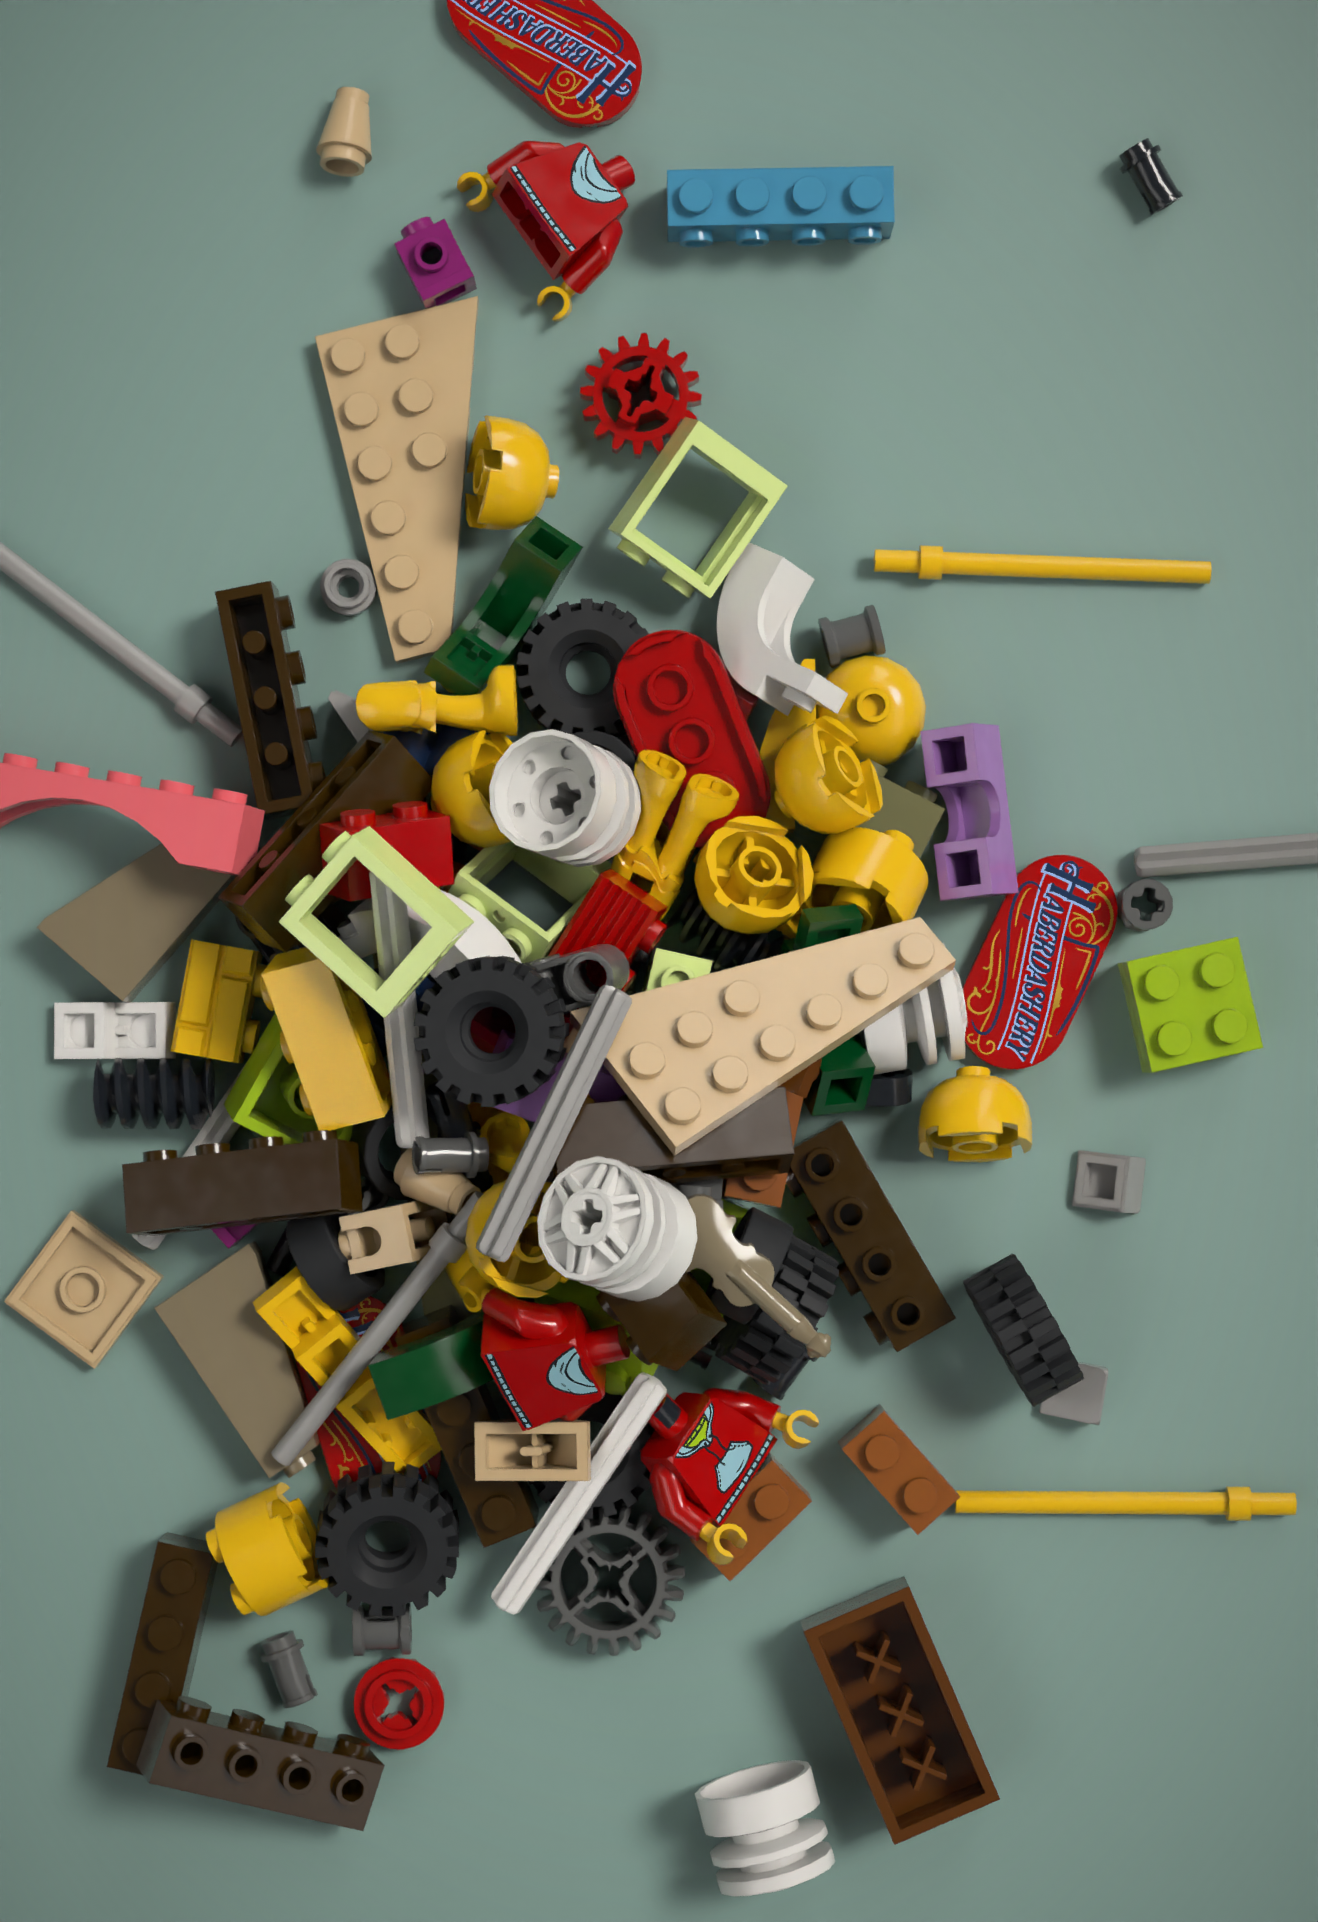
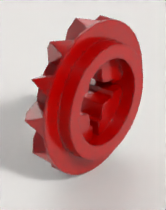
(397, 1729)

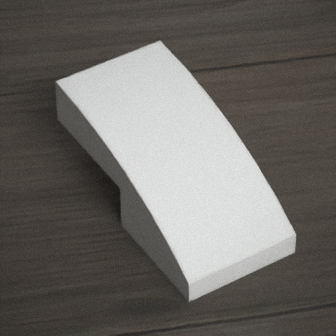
(114, 1030)

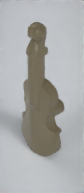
(746, 1274)

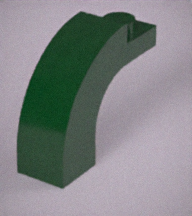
(506, 610)
(848, 1069)
(431, 1368)

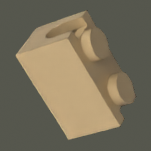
(388, 1236)

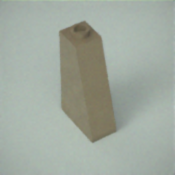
(135, 919)
(241, 1355)

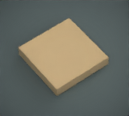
(84, 1289)

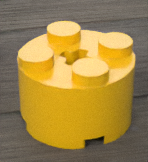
(870, 871)
(267, 1551)

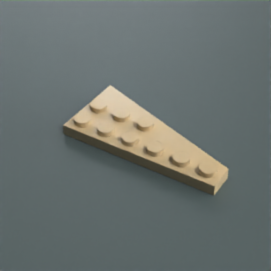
(404, 434)
(732, 1036)

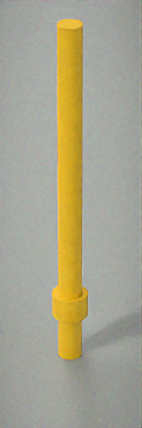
(932, 562)
(1235, 1503)

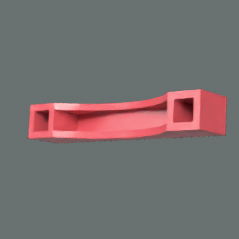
(196, 830)

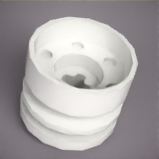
(564, 798)
(922, 1018)
(617, 1229)
(768, 1838)

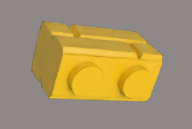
(219, 1002)

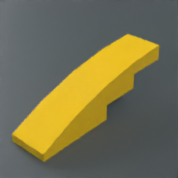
(320, 1343)

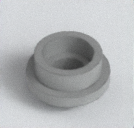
(336, 574)

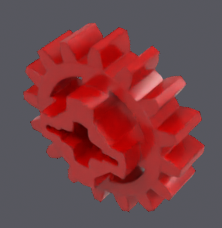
(617, 386)

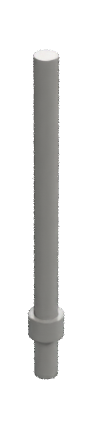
(190, 701)
(446, 1246)

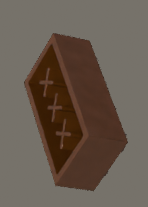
(899, 1710)

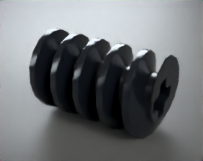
(731, 945)
(153, 1094)

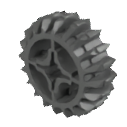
(640, 1616)

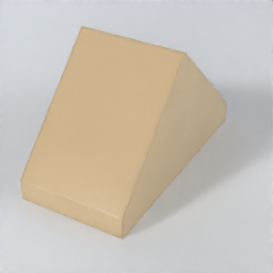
(545, 1453)

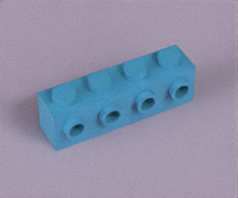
(780, 205)

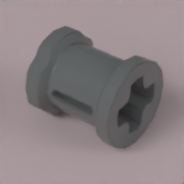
(852, 636)
(1156, 894)
(381, 1632)

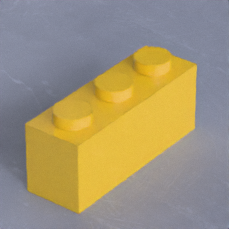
(327, 1040)

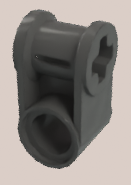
(570, 973)

